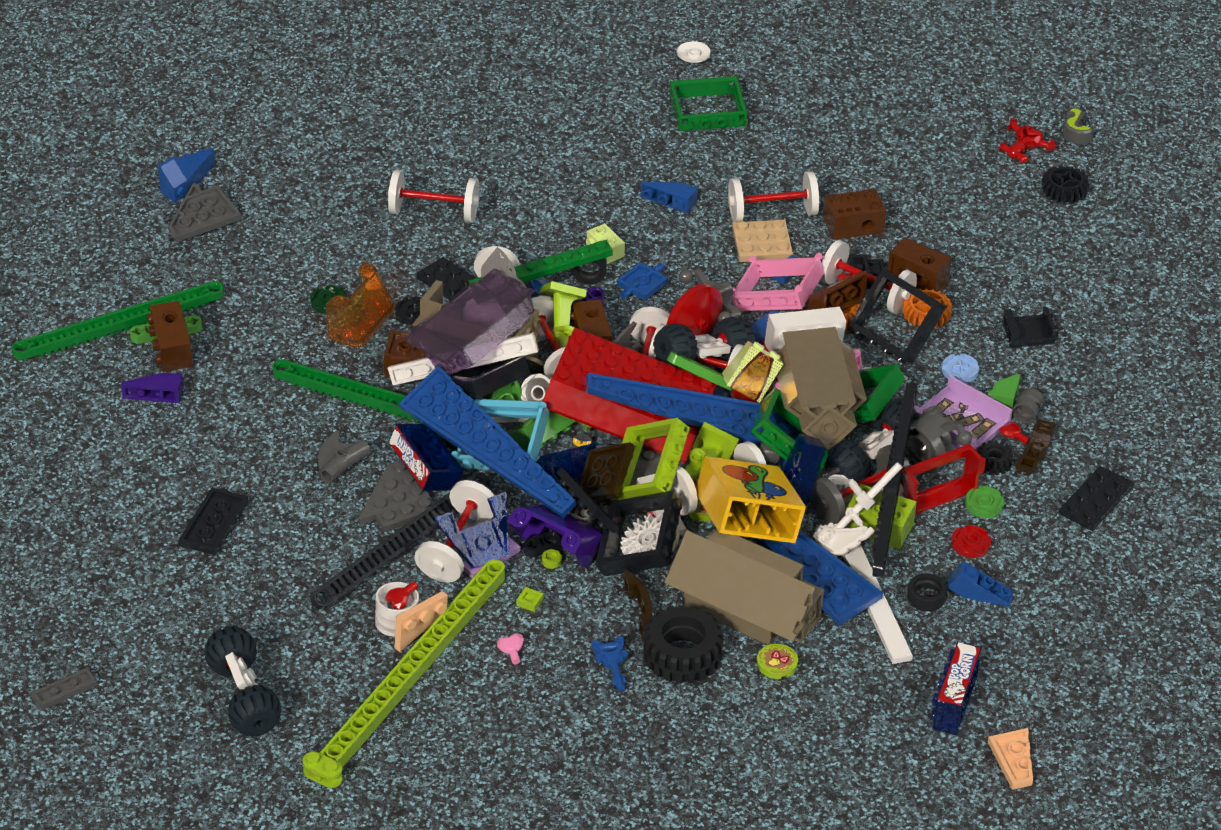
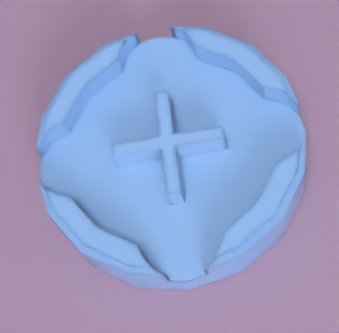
(961, 367)

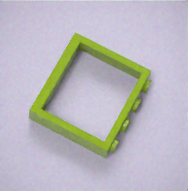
(676, 437)

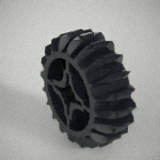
(1065, 184)

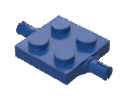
(642, 281)

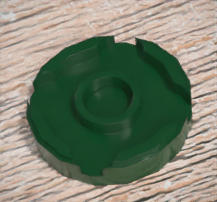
(322, 296)

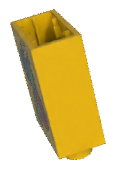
(750, 499)

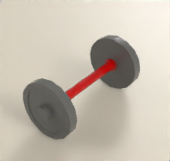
(829, 500)

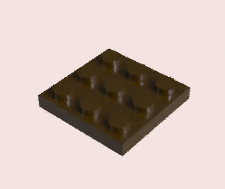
(606, 470)

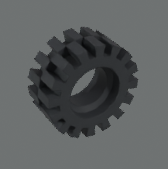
(998, 450)

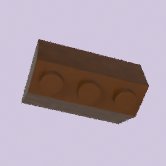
(841, 294)

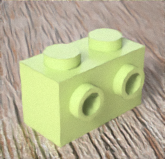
(602, 233)

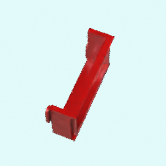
(949, 490)

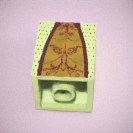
(752, 370)

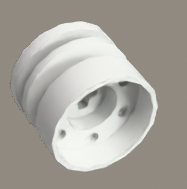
(385, 614)

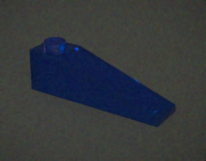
(570, 460)

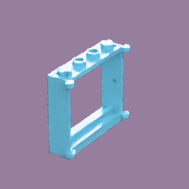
(510, 409)

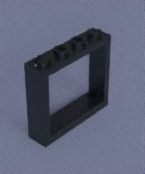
(921, 334)
(499, 375)
(611, 564)

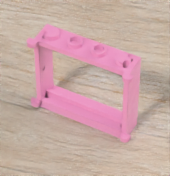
(750, 300)

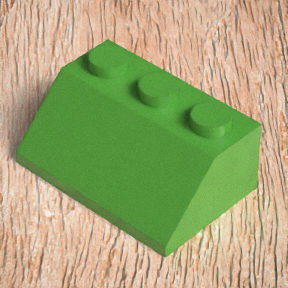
(555, 424)

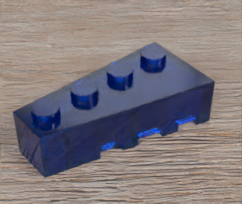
(804, 465)

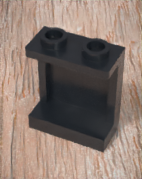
(1029, 330)

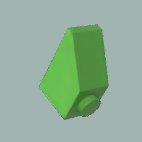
(1006, 390)

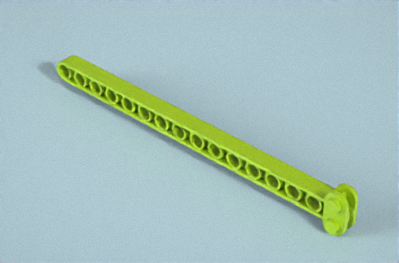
(328, 764)

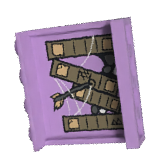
(976, 411)

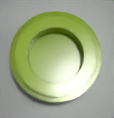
(551, 559)

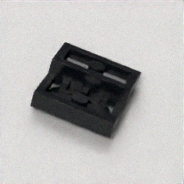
(871, 266)

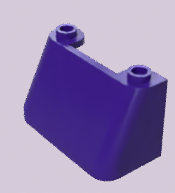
(577, 538)

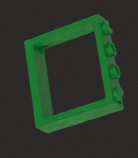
(708, 87)
(887, 381)
(773, 435)

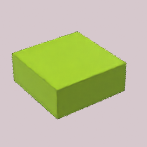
(530, 599)

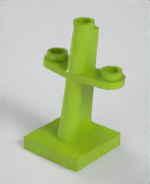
(563, 296)
(710, 443)

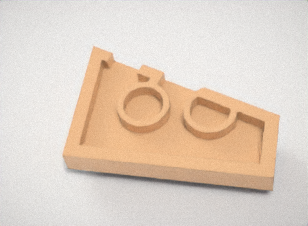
(418, 619)
(1013, 756)

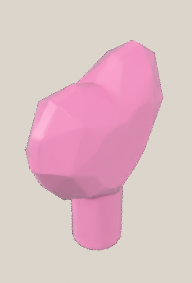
(511, 646)

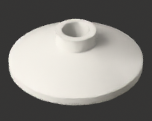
(693, 52)

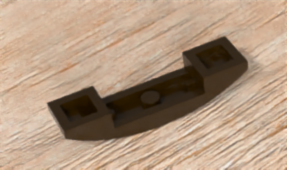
(1037, 447)
(635, 589)

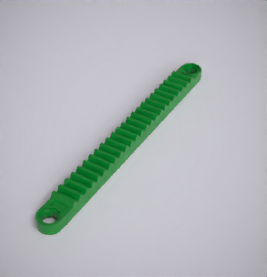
(112, 322)
(341, 387)

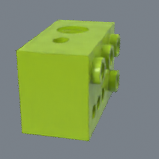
(902, 522)

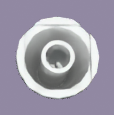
(535, 387)

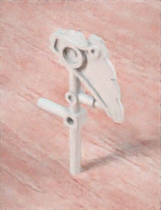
(839, 539)

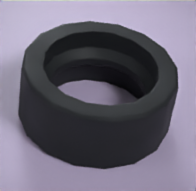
(591, 277)
(926, 581)

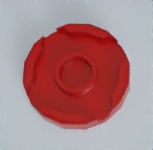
(971, 541)

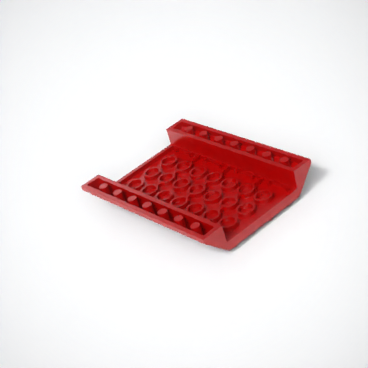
(596, 355)

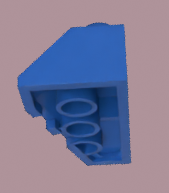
(180, 173)

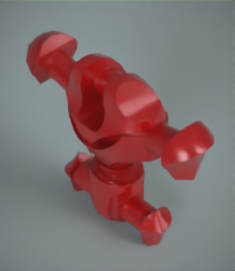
(1027, 139)

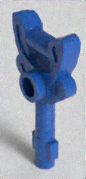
(611, 659)

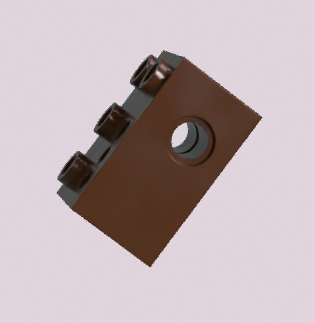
(854, 214)
(929, 265)
(591, 318)
(170, 336)
(400, 351)

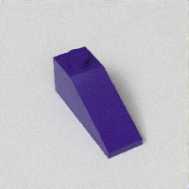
(157, 387)

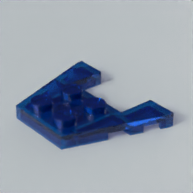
(483, 541)

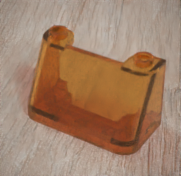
(362, 314)

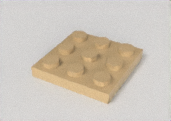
(762, 240)

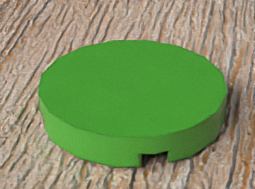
(984, 502)

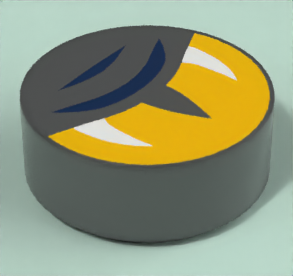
(581, 440)

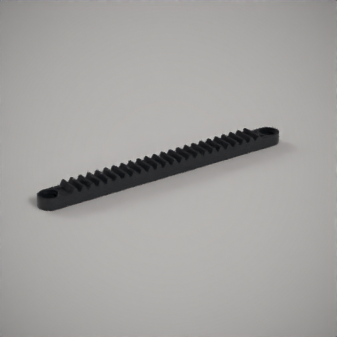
(891, 489)
(386, 550)

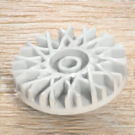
(644, 535)

